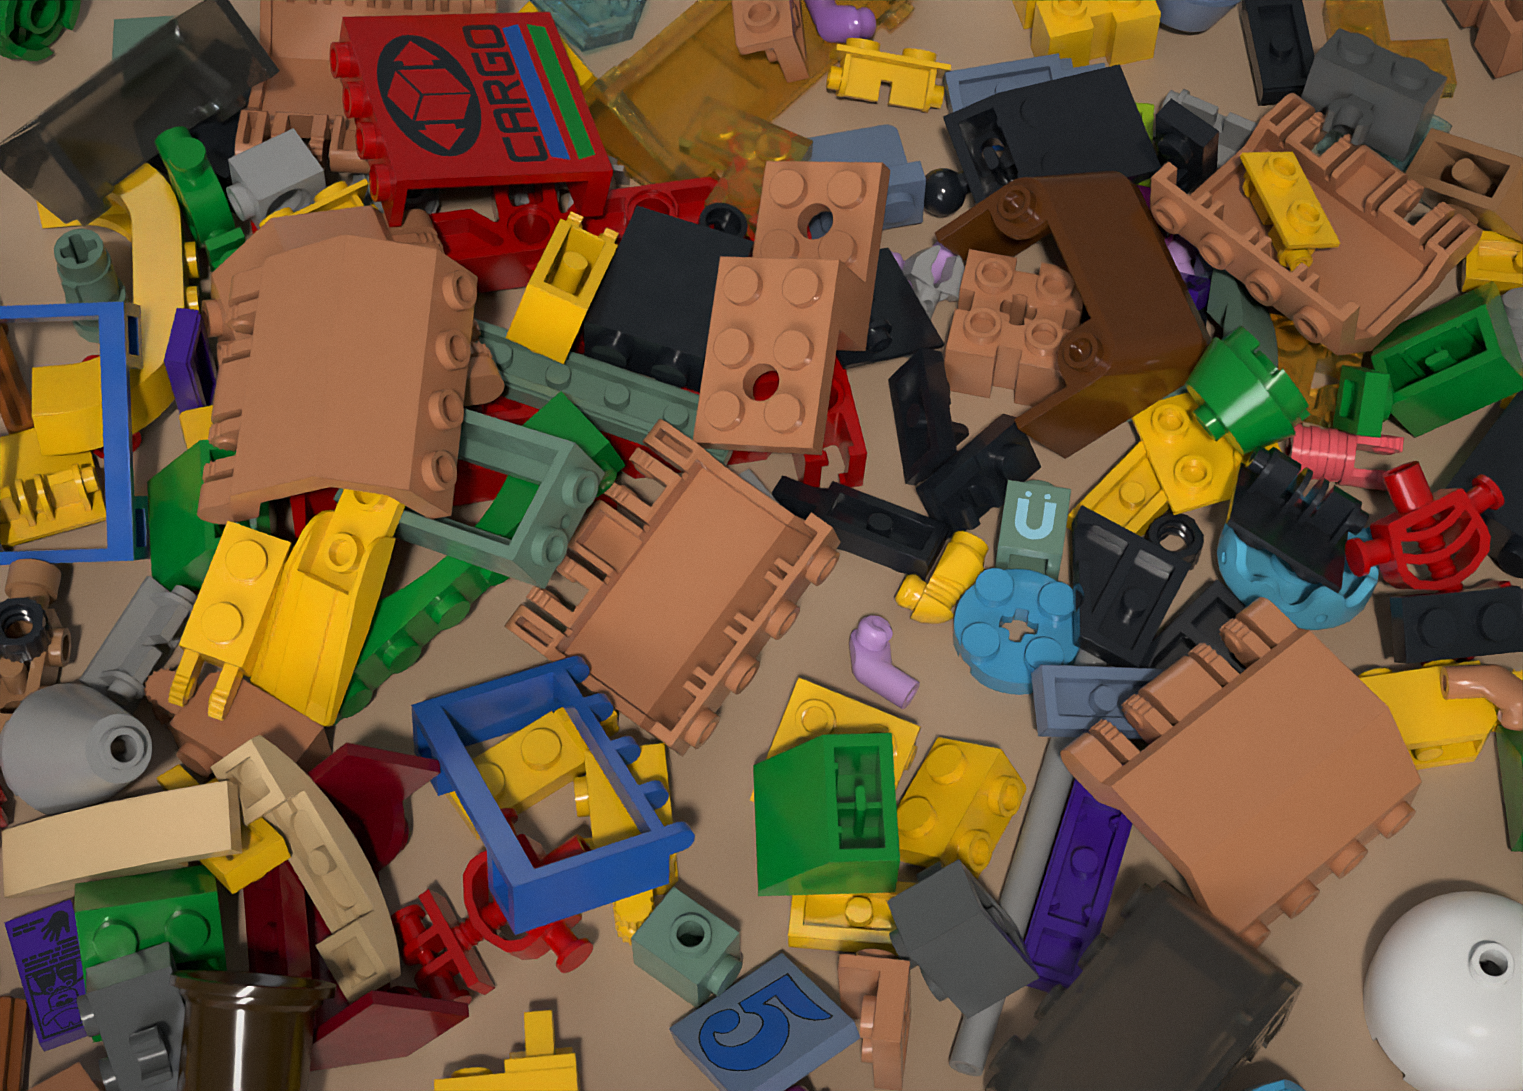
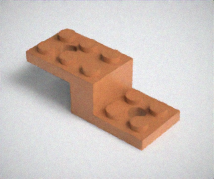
(792, 307)

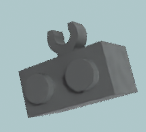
(1373, 93)
(959, 939)
(137, 1019)

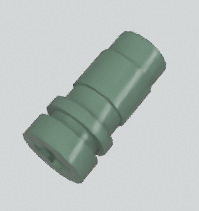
(87, 275)

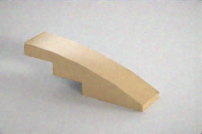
(121, 839)

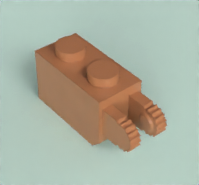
(253, 713)

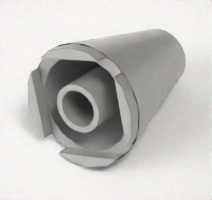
(71, 749)

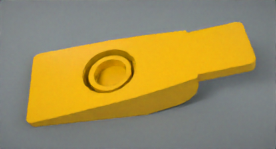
(327, 604)

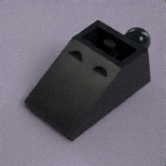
(1045, 130)

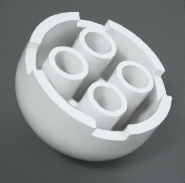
(1436, 1006)

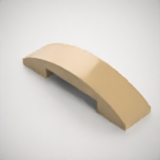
(325, 858)

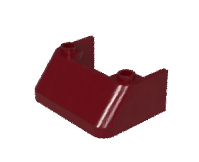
(285, 925)

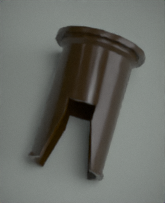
(247, 1029)

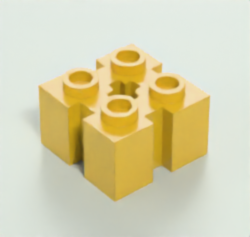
(1091, 29)

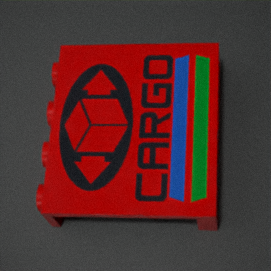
(467, 106)

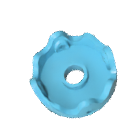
(1309, 606)

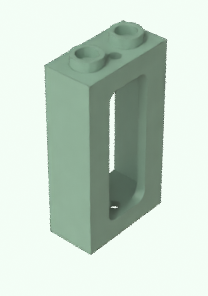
(540, 543)

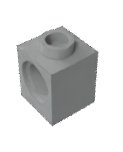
(274, 177)

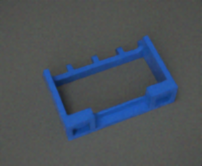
(119, 352)
(577, 883)

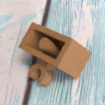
(1472, 180)

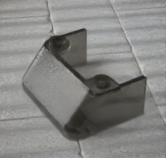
(109, 122)

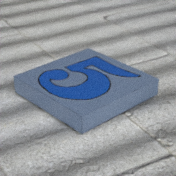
(765, 1030)

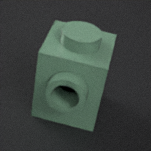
(687, 949)

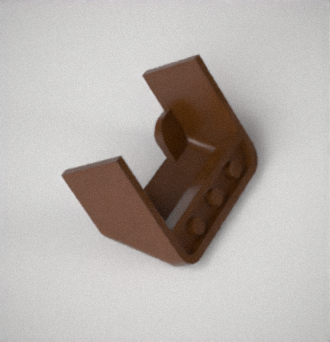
(1142, 317)

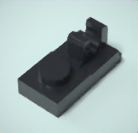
(1186, 144)
(923, 415)
(979, 476)

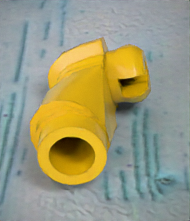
(951, 578)

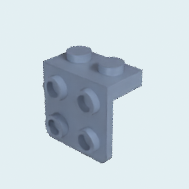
(875, 144)

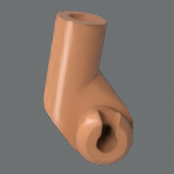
(1487, 682)

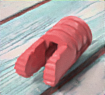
(1333, 455)

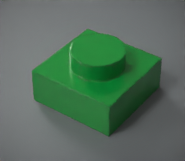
(1362, 401)

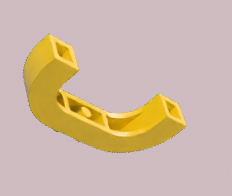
(70, 395)

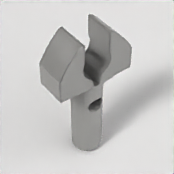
(918, 271)

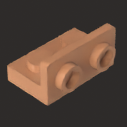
(776, 29)
(878, 992)

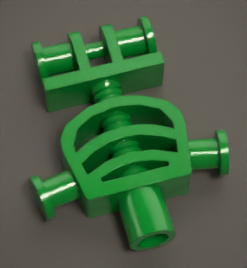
(199, 195)

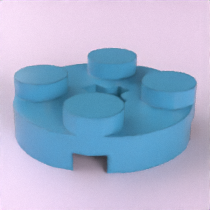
(1008, 596)

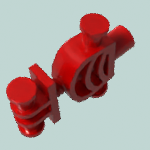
(1428, 516)
(483, 923)

